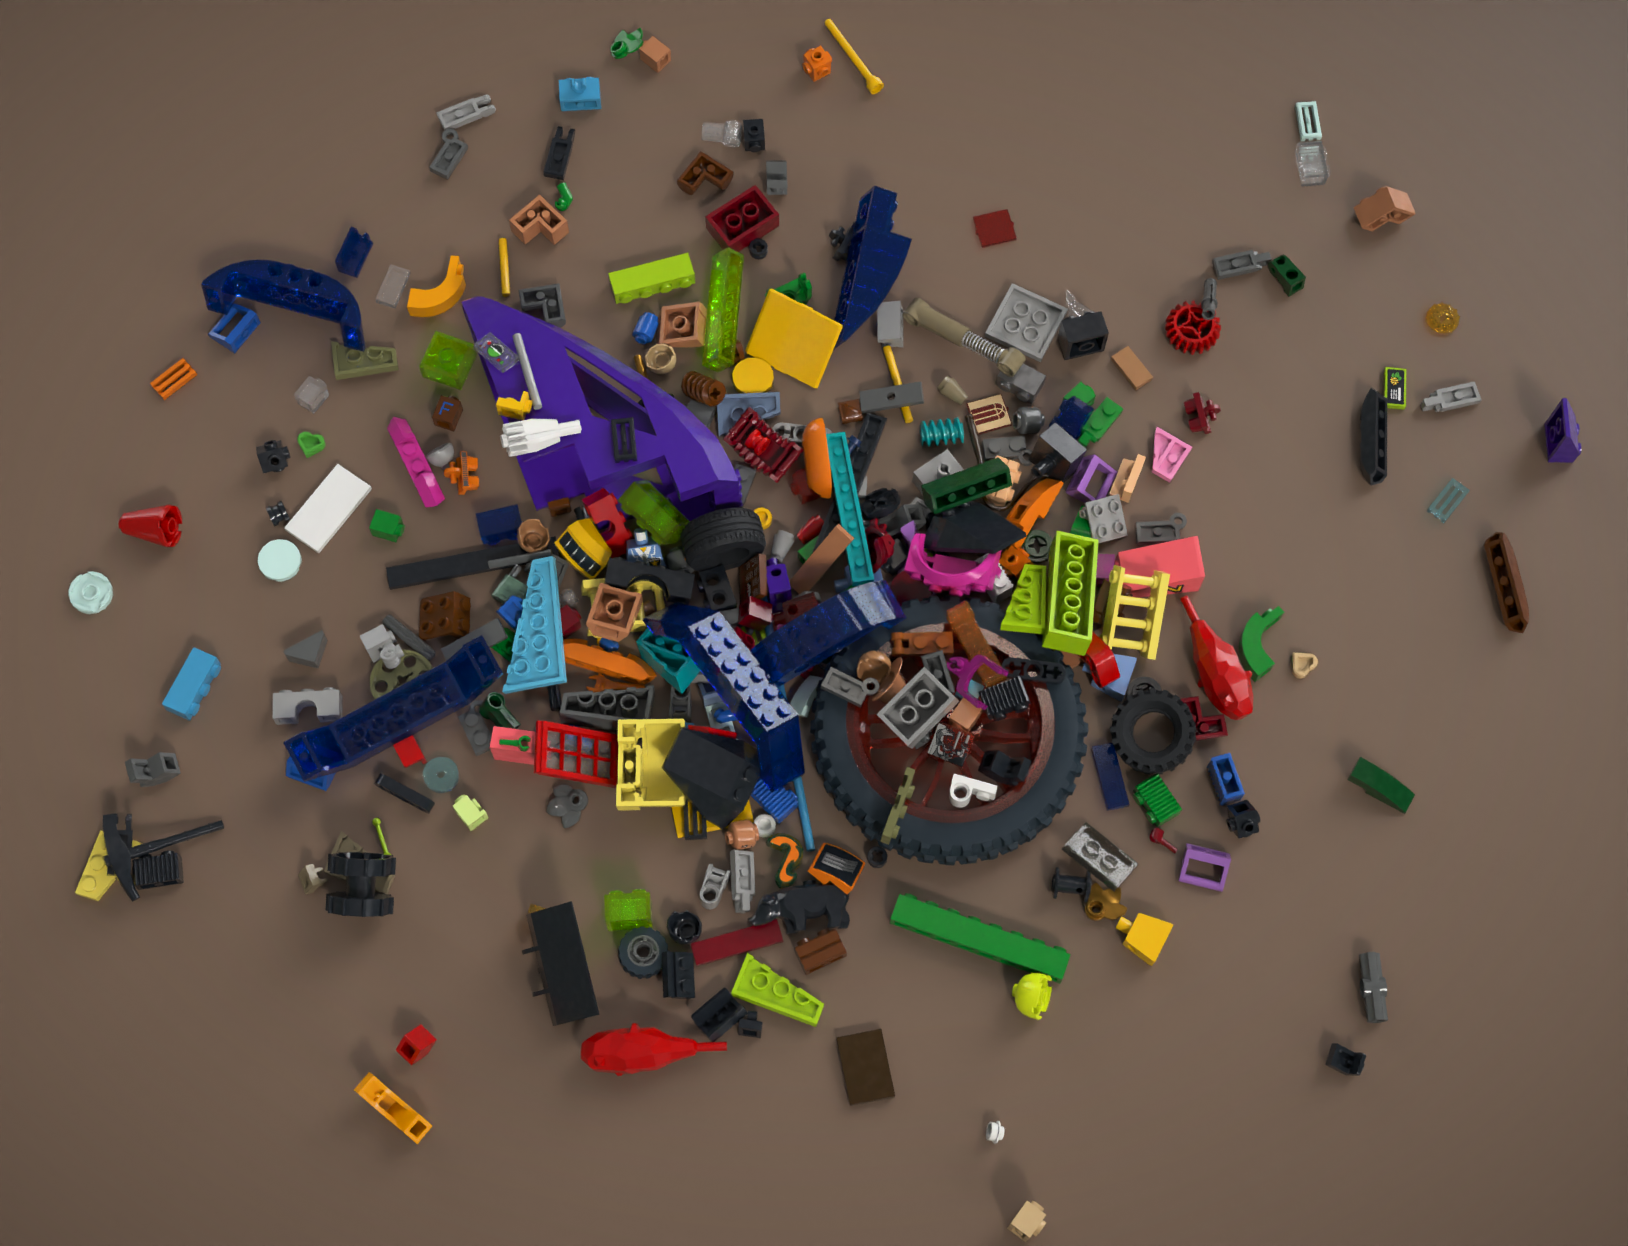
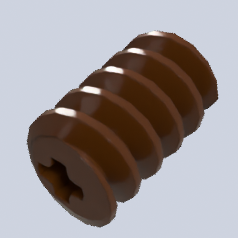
(703, 388)

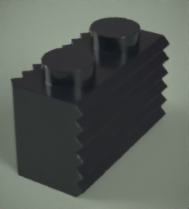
(1005, 699)
(157, 870)

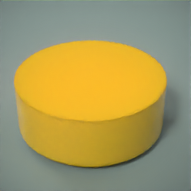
(765, 517)

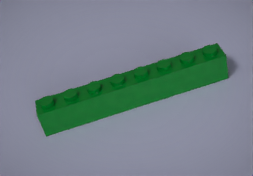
(979, 938)

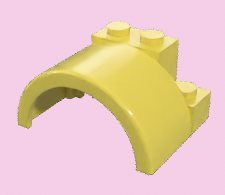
(641, 768)

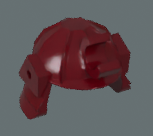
(879, 544)

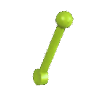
(376, 822)

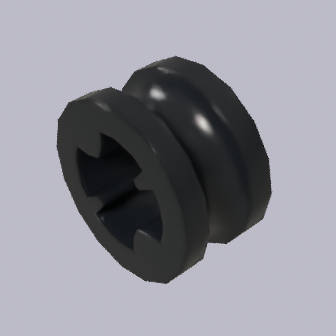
(763, 245)
(870, 857)

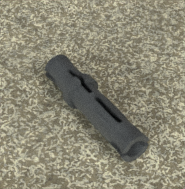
(1209, 301)

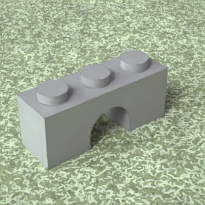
(289, 704)

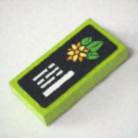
(1395, 387)

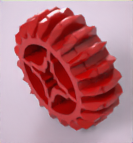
(1188, 334)

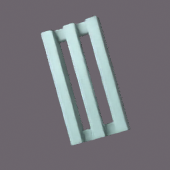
(1309, 135)

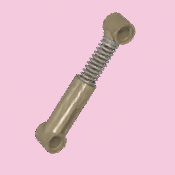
(920, 314)

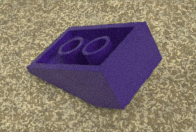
(1562, 434)

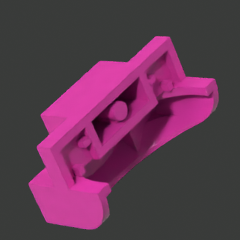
(951, 573)

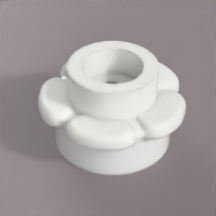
(994, 1132)

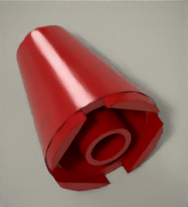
(153, 525)

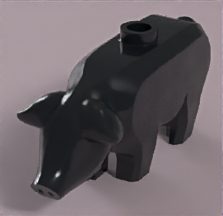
(801, 903)

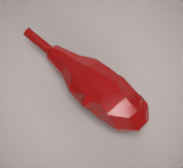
(1219, 669)
(639, 1050)

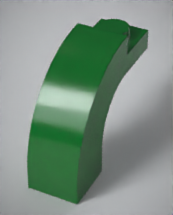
(1250, 648)

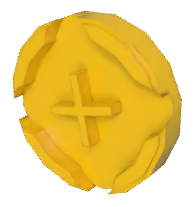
(752, 376)

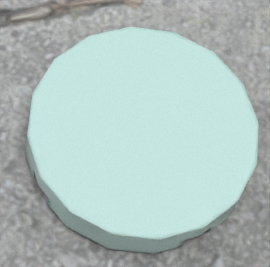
(279, 560)
(90, 592)

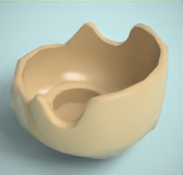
(660, 359)

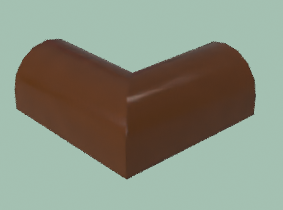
(703, 169)

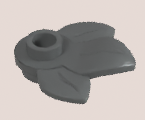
(564, 804)

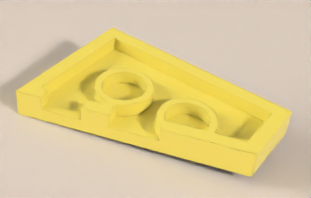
(94, 878)

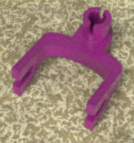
(966, 671)

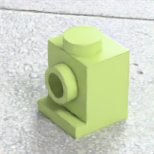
(469, 811)

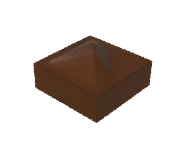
(850, 411)
(559, 507)

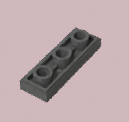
(904, 395)
(492, 633)

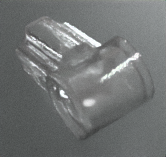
(728, 133)

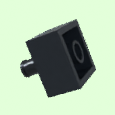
(1056, 454)

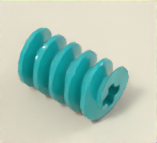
(941, 431)

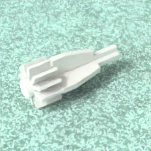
(535, 434)

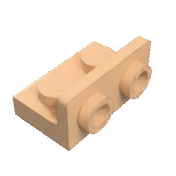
(1127, 478)

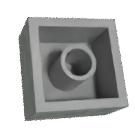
(937, 468)

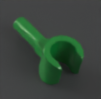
(517, 743)

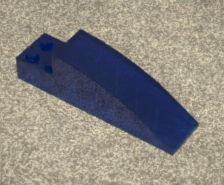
(872, 261)

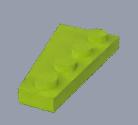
(1028, 602)
(769, 990)

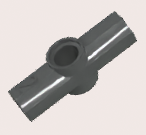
(1373, 987)

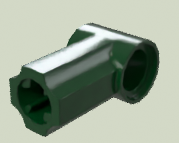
(494, 708)

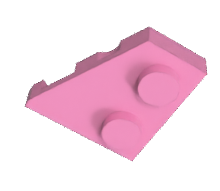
(1168, 454)

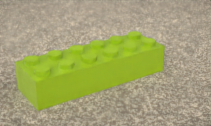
(1070, 593)

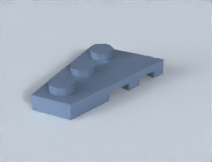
(734, 405)

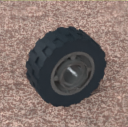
(637, 939)

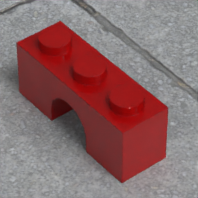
(602, 507)

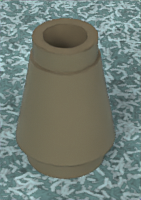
(952, 390)

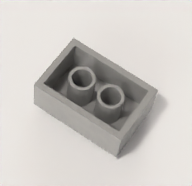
(917, 707)

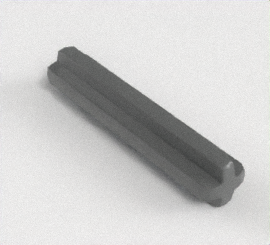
(408, 637)

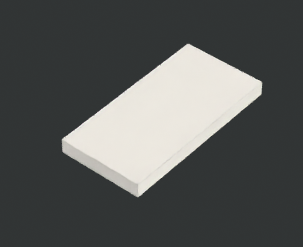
(328, 508)

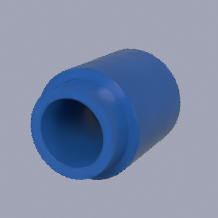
(645, 328)

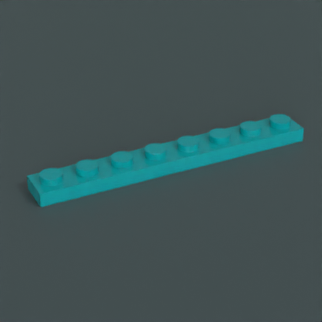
(849, 509)

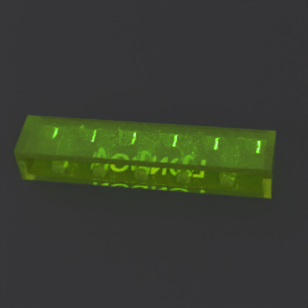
(723, 310)

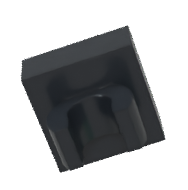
(751, 1026)

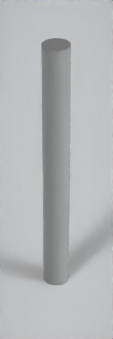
(534, 395)

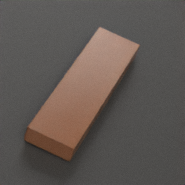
(821, 559)

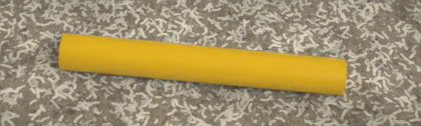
(505, 284)

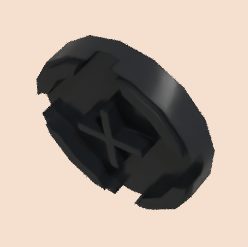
(880, 503)

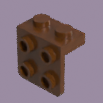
(444, 615)

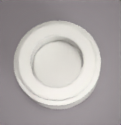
(765, 824)

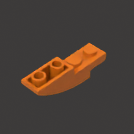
(1033, 505)

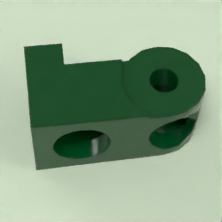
(1287, 274)

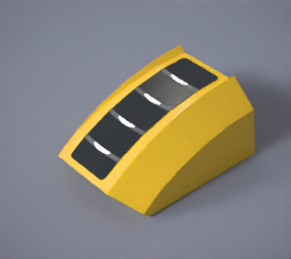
(584, 548)

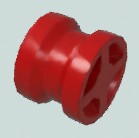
(757, 442)

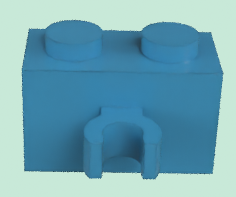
(579, 94)

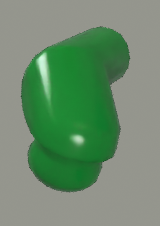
(565, 199)

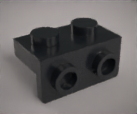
(718, 1015)

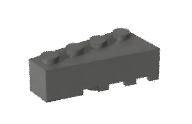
(605, 708)

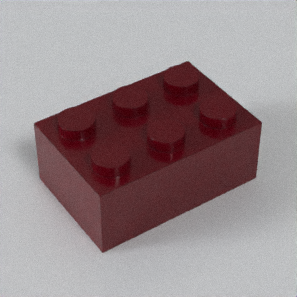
(742, 220)

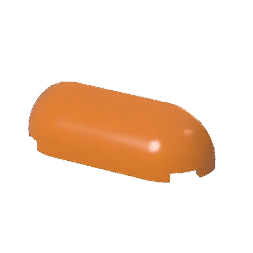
(817, 458)

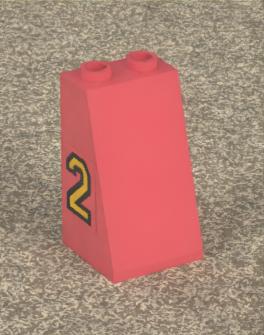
(1178, 558)

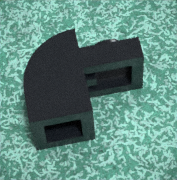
(1004, 768)

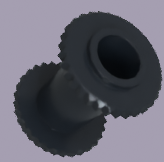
(1071, 884)

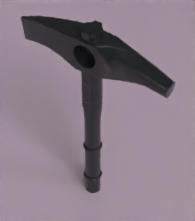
(120, 856)

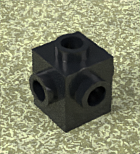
(273, 456)
(1243, 819)

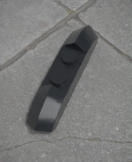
(1374, 437)

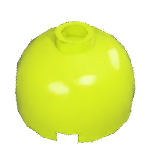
(1032, 994)

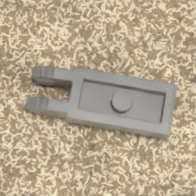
(465, 112)

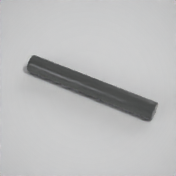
(507, 561)

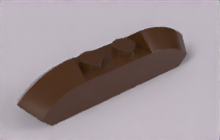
(1507, 582)

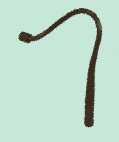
(977, 450)

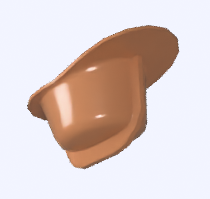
(891, 684)

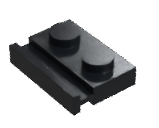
(678, 975)

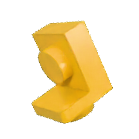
(514, 409)

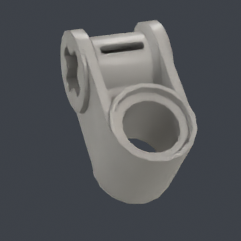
(714, 882)

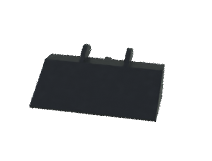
(562, 964)

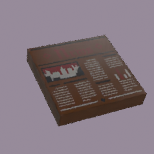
(753, 578)

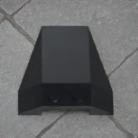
(971, 530)
(713, 773)

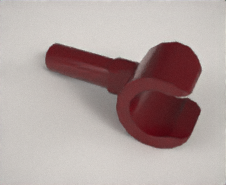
(1157, 837)

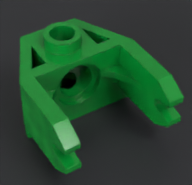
(798, 289)

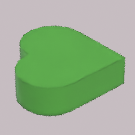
(310, 443)

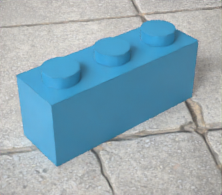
(192, 684)

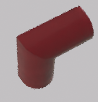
(1206, 727)

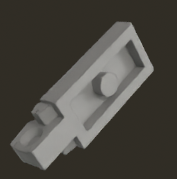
(1452, 398)
(742, 879)

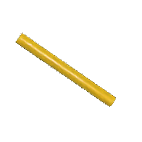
(896, 379)

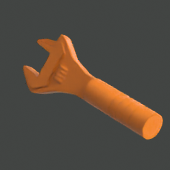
(604, 683)

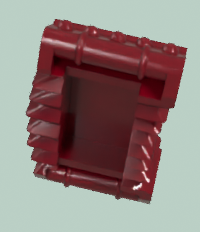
(775, 458)

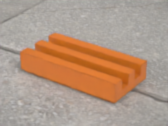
(171, 376)

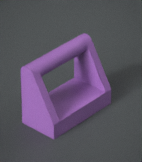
(1083, 475)
(1206, 855)

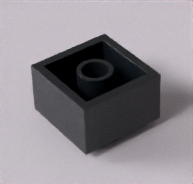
(1082, 335)

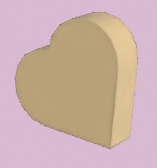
(1302, 664)

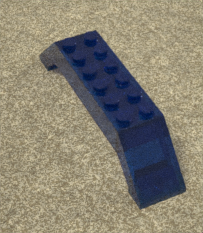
(741, 686)
(396, 713)

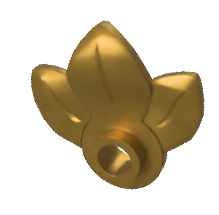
(1106, 901)

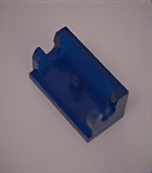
(353, 253)

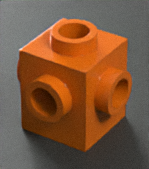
(817, 63)
(1014, 561)

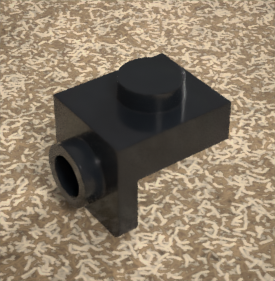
(1345, 1060)

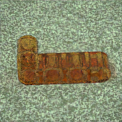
(973, 641)

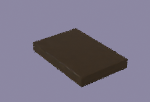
(865, 1067)

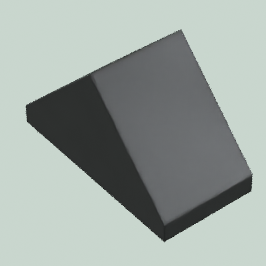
(308, 651)

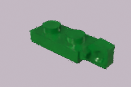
(1100, 422)

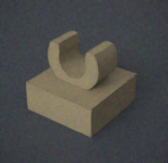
(310, 879)

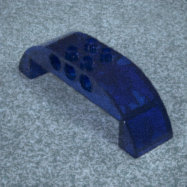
(289, 289)
(827, 630)

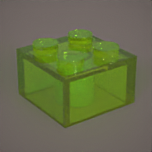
(448, 360)
(628, 910)

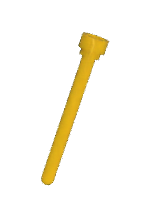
(873, 83)

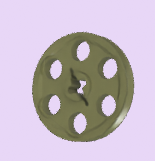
(401, 671)

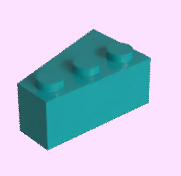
(668, 659)

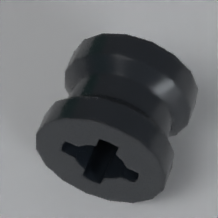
(277, 513)

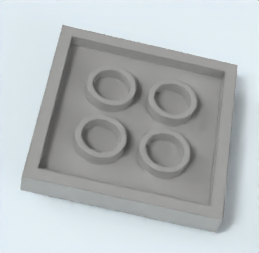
(1026, 322)

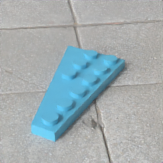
(538, 640)

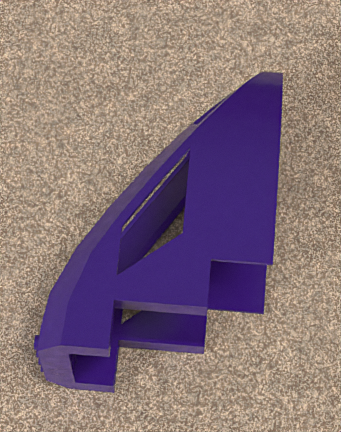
(667, 435)

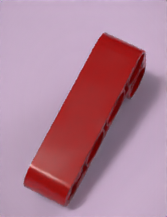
(1101, 662)

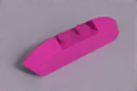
(415, 462)

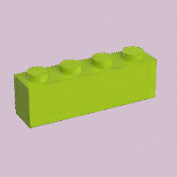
(652, 278)

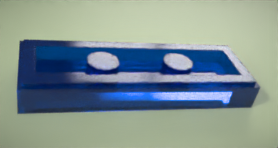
(1110, 776)

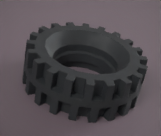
(1157, 702)

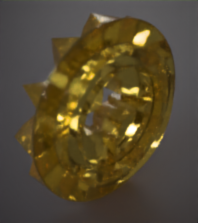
(1448, 325)

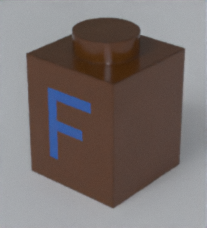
(447, 413)

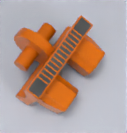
(459, 473)

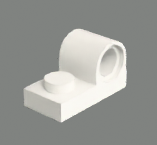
(970, 786)

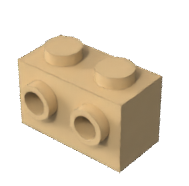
(1028, 1221)

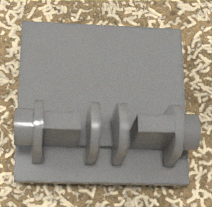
(1105, 518)

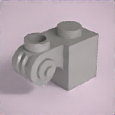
(380, 646)

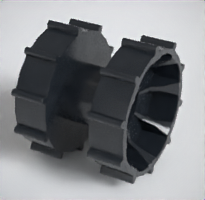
(361, 875)

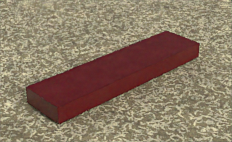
(736, 943)

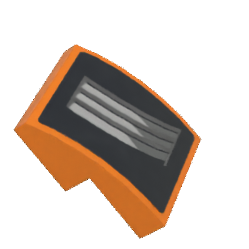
(836, 866)

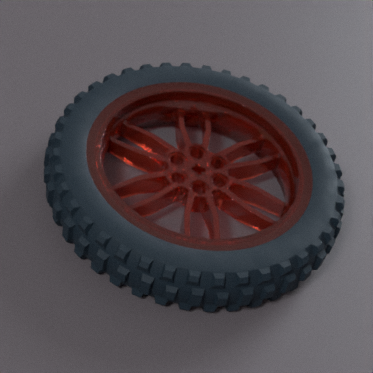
(981, 832)

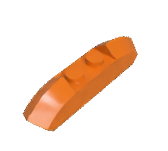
(613, 664)

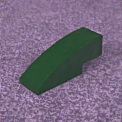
(1381, 785)

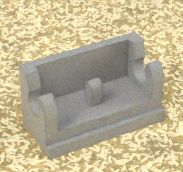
(890, 324)

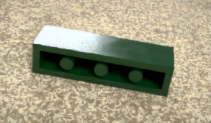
(966, 485)

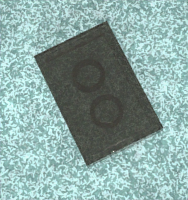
(1100, 856)

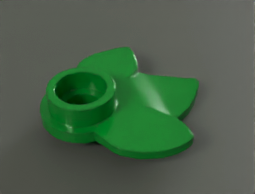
(626, 43)

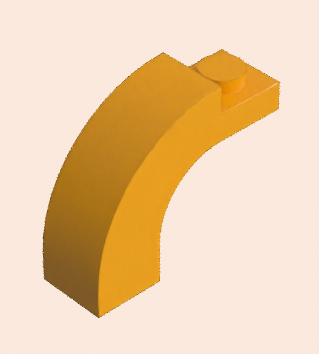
(439, 299)
(393, 1108)

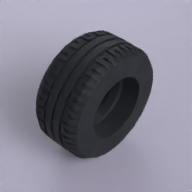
(722, 538)

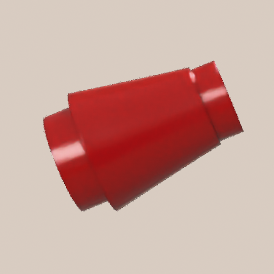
(810, 529)

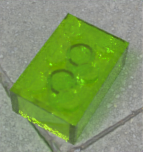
(653, 512)

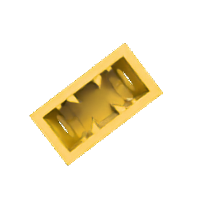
(1145, 936)

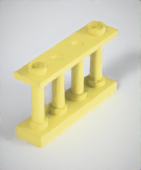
(590, 588)
(1155, 608)

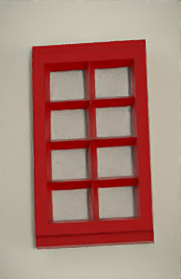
(576, 754)

